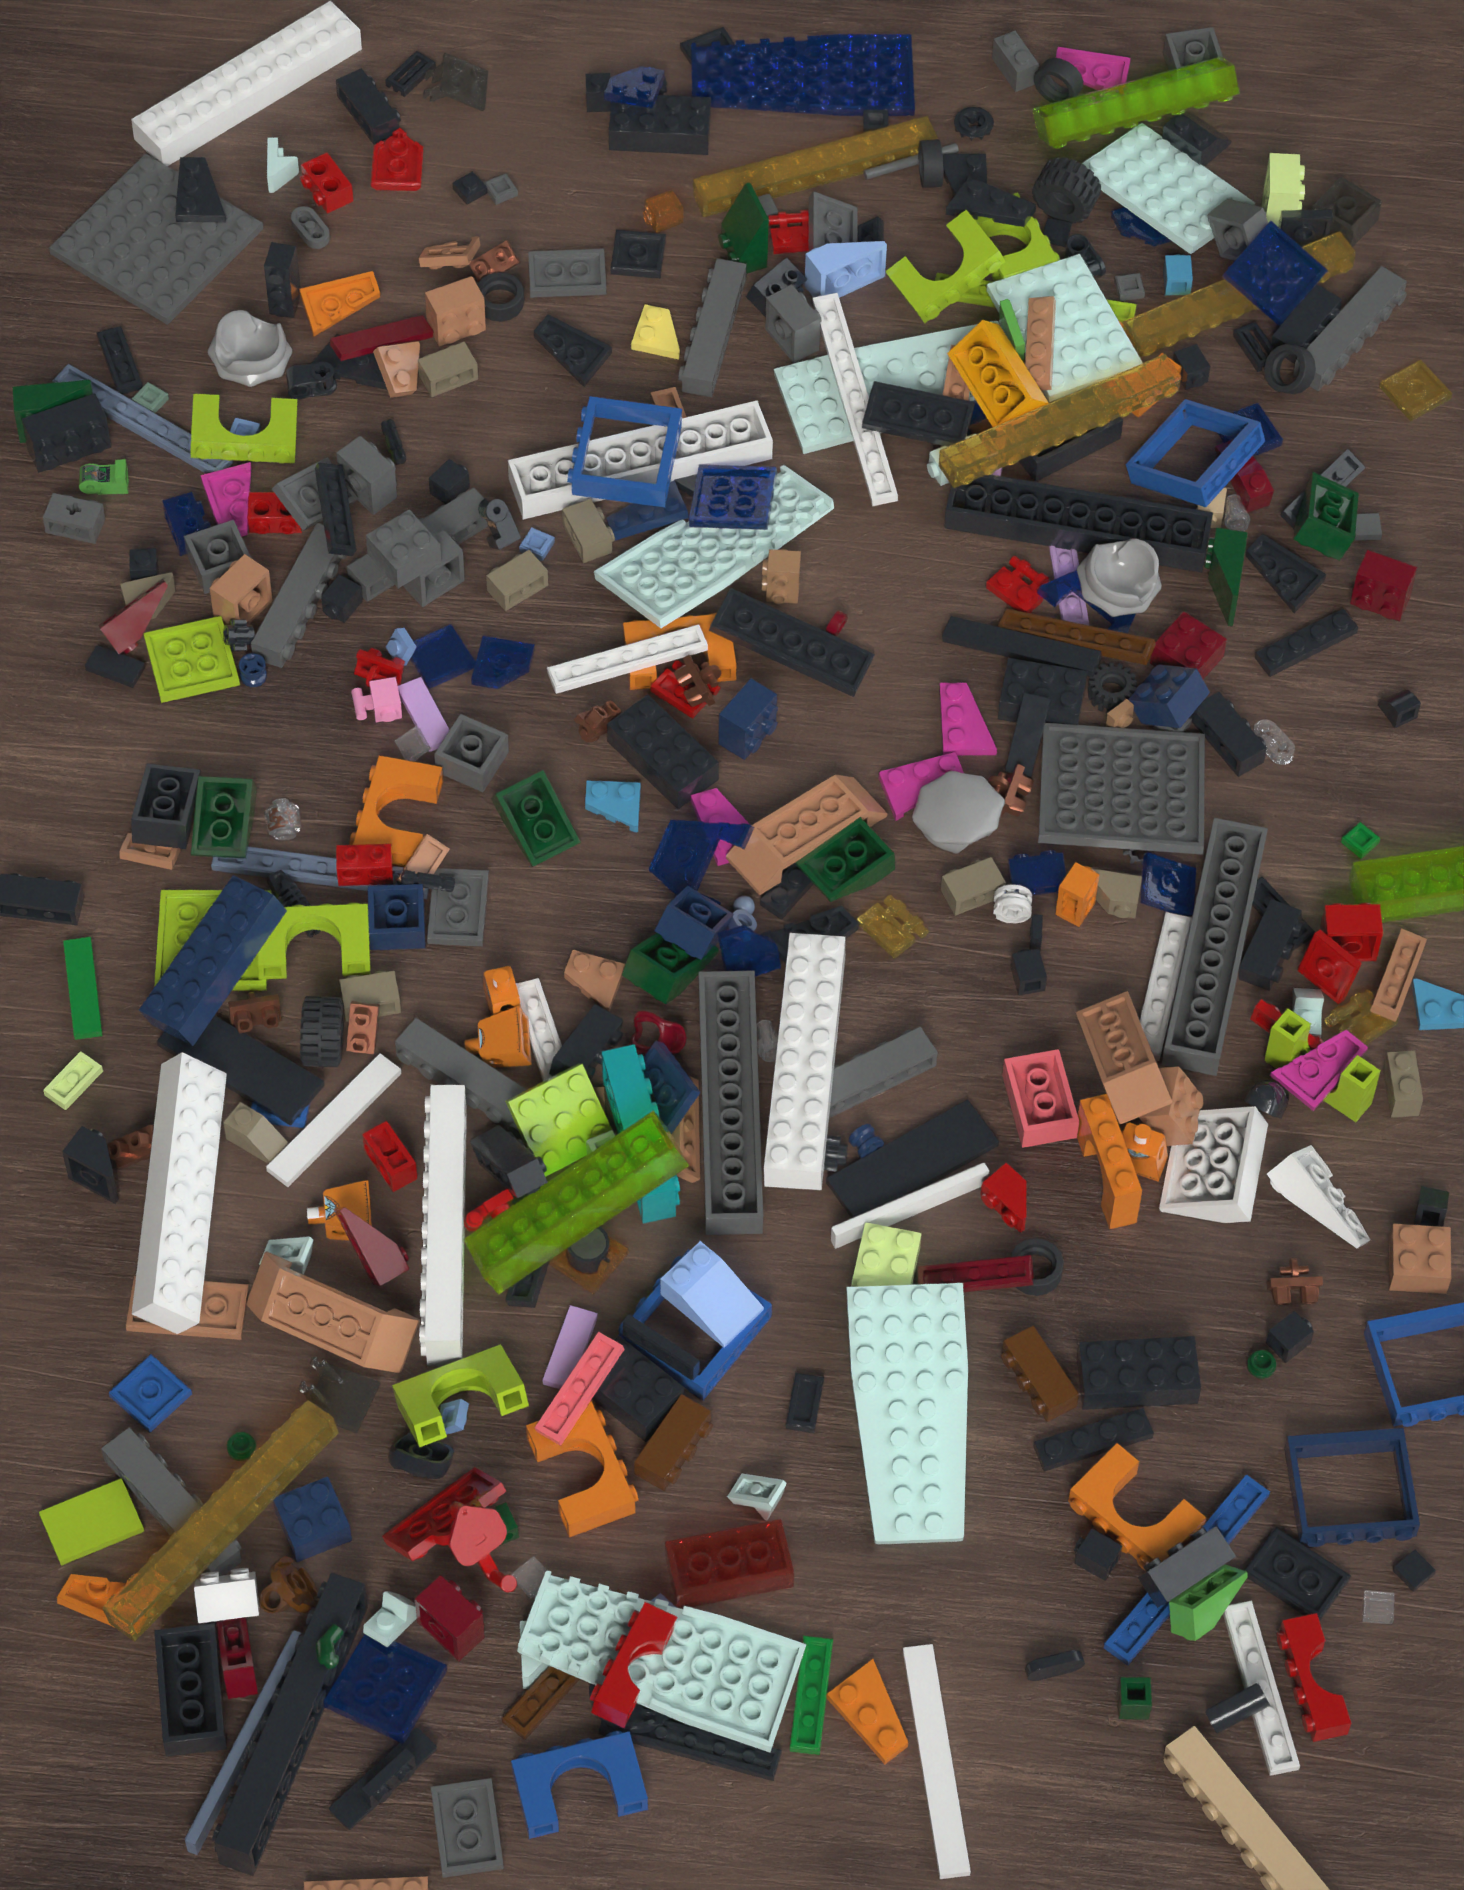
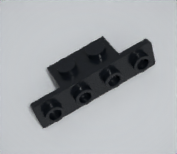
(382, 1779)

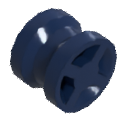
(252, 663)
(865, 1140)

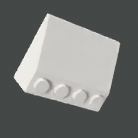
(1219, 1170)

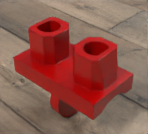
(374, 667)

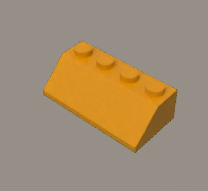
(996, 374)

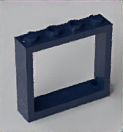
(1347, 1444)

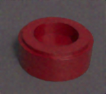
(837, 623)

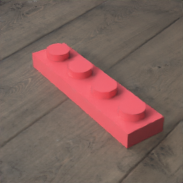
(579, 1388)

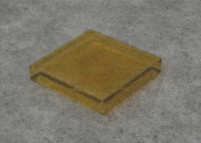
(1415, 390)

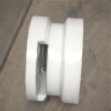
(1012, 905)

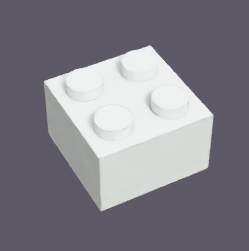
(226, 1595)

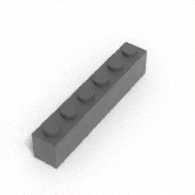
(1354, 324)
(713, 327)
(458, 519)
(296, 600)
(452, 1065)
(881, 1069)
(160, 1490)

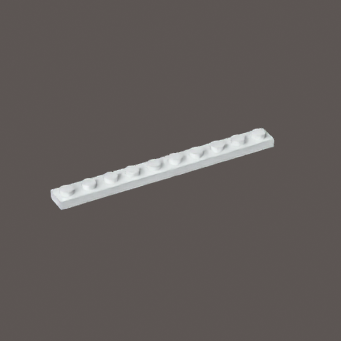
(854, 399)

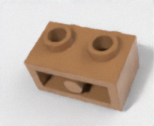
(781, 576)

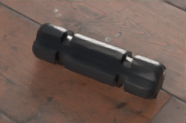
(393, 442)
(428, 880)

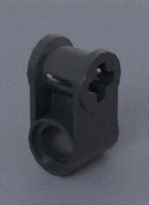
(1080, 245)
(308, 380)

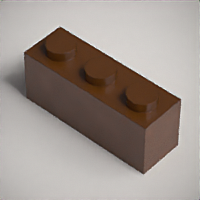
(1039, 1374)
(673, 1443)

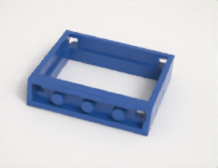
(1247, 441)
(620, 489)
(1404, 1326)
(724, 1359)

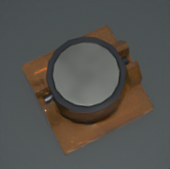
(588, 1255)

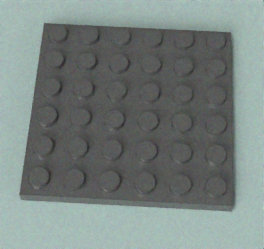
(141, 251)
(1122, 788)

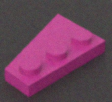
(1097, 69)
(228, 495)
(962, 722)
(904, 782)
(715, 808)
(1319, 1071)

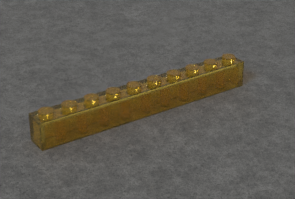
(812, 165)
(1220, 302)
(1059, 421)
(220, 1520)

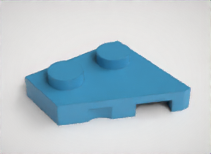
(615, 801)
(1437, 1006)

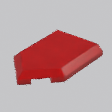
(397, 163)

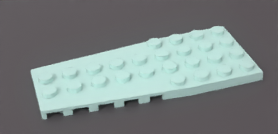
(814, 397)
(691, 564)
(911, 1407)
(709, 1675)

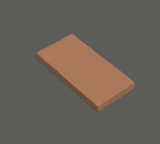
(220, 1315)

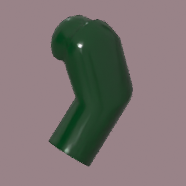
(325, 1647)

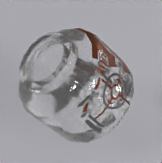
(283, 819)

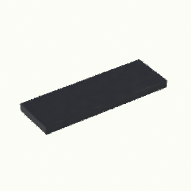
(791, 642)
(251, 1069)
(913, 1160)

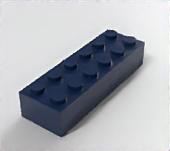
(213, 960)

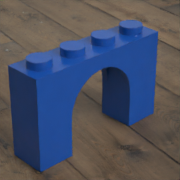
(610, 1756)

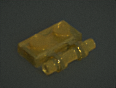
(887, 930)
(1364, 1026)

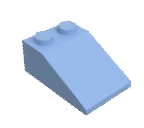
(844, 267)
(710, 1294)

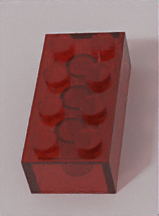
(729, 1564)

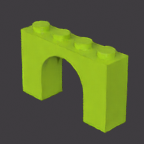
(1033, 256)
(930, 296)
(272, 444)
(344, 922)
(1357, 1082)
(484, 1372)

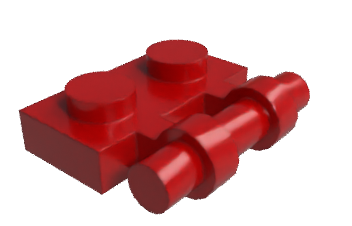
(786, 238)
(1014, 590)
(670, 690)
(490, 1208)

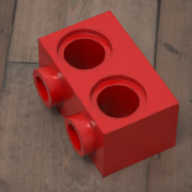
(326, 183)
(269, 515)
(364, 864)
(389, 1156)

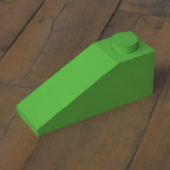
(1204, 1603)

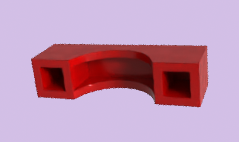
(648, 1635)
(1324, 1712)

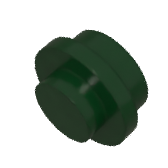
(1261, 1364)
(241, 1446)

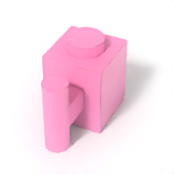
(383, 700)

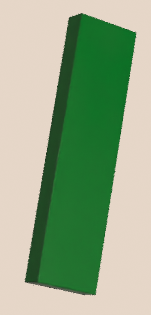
(82, 988)
(811, 1695)

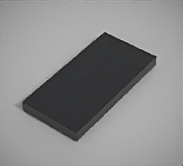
(917, 414)

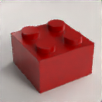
(1354, 928)

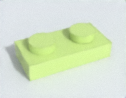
(73, 1080)

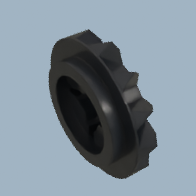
(973, 115)

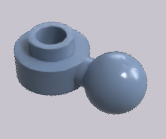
(743, 911)

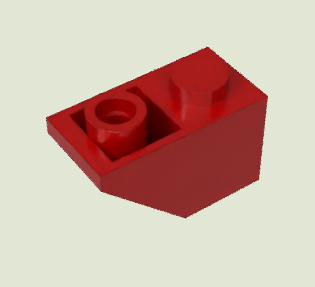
(1007, 1195)

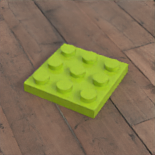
(191, 659)
(559, 1117)

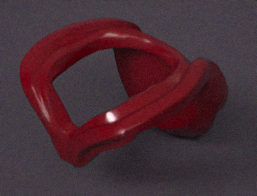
(670, 1033)

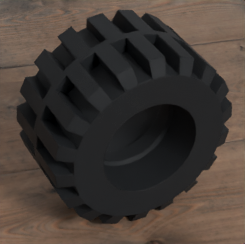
(1066, 190)
(321, 1031)

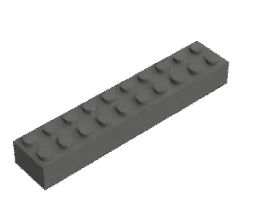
(1214, 947)
(730, 1103)

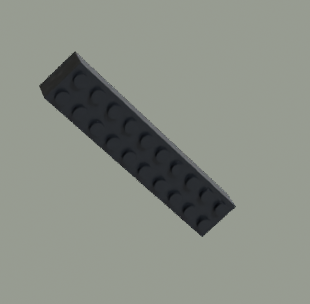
(1077, 519)
(288, 1728)

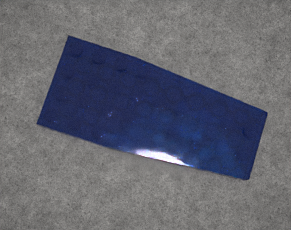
(809, 76)

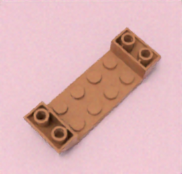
(801, 828)
(1123, 1057)
(330, 1317)

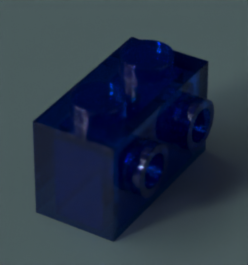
(184, 518)
(1037, 873)

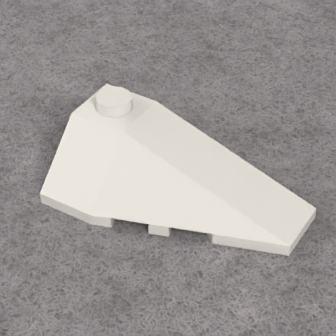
(1306, 1183)

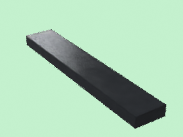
(1020, 645)
(707, 1748)

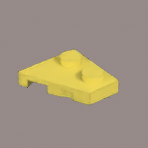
(656, 333)

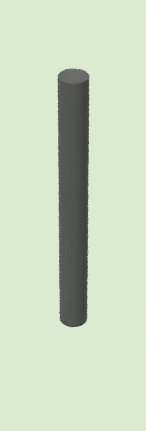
(903, 163)

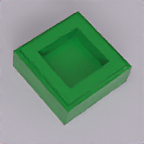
(1360, 840)

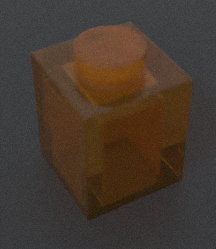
(663, 211)

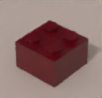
(1383, 585)
(1189, 645)
(450, 1617)

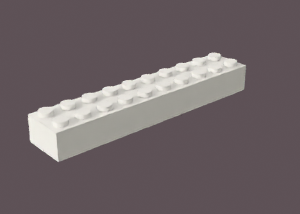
(246, 84)
(713, 438)
(805, 1062)
(179, 1194)
(443, 1225)

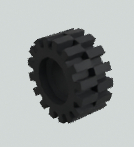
(1111, 675)

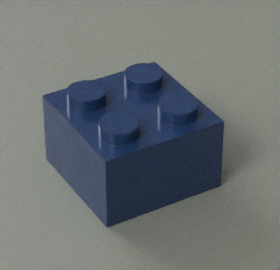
(1169, 696)
(748, 719)
(396, 917)
(693, 922)
(312, 1519)

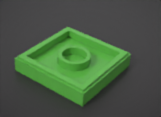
(1011, 328)

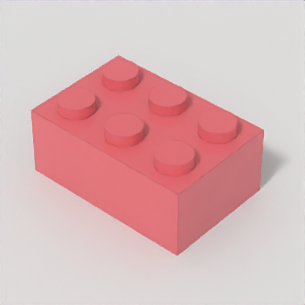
(1040, 1098)

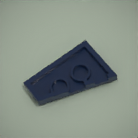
(641, 518)
(670, 1085)

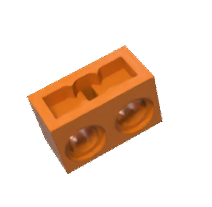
(1077, 894)

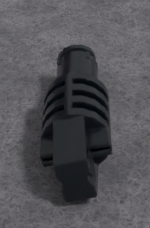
(288, 893)

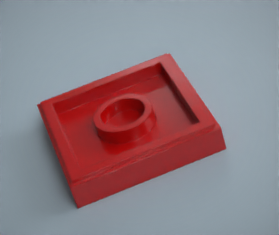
(1329, 966)

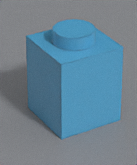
(1177, 275)

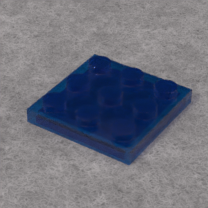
(1275, 273)
(733, 497)
(385, 1687)

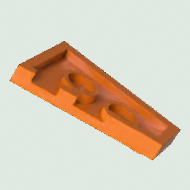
(338, 299)
(88, 1595)
(870, 1712)

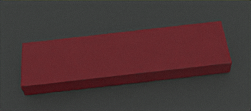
(394, 333)
(981, 1274)

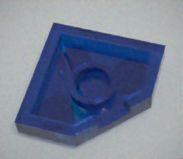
(635, 86)
(1132, 225)
(501, 662)
(748, 951)

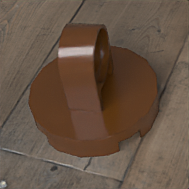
(293, 1587)

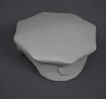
(249, 349)
(1120, 577)
(957, 810)

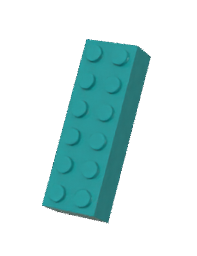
(630, 1101)

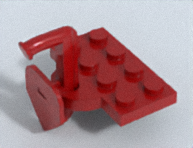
(461, 1521)

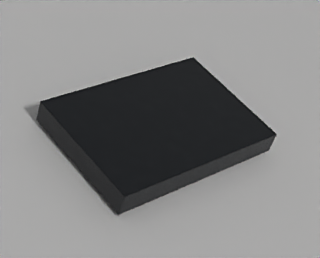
(1297, 1574)

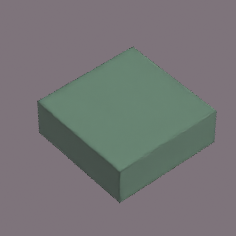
(151, 397)

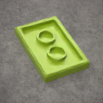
(91, 1521)

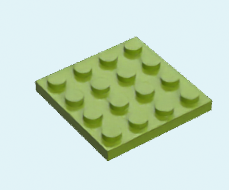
(178, 919)

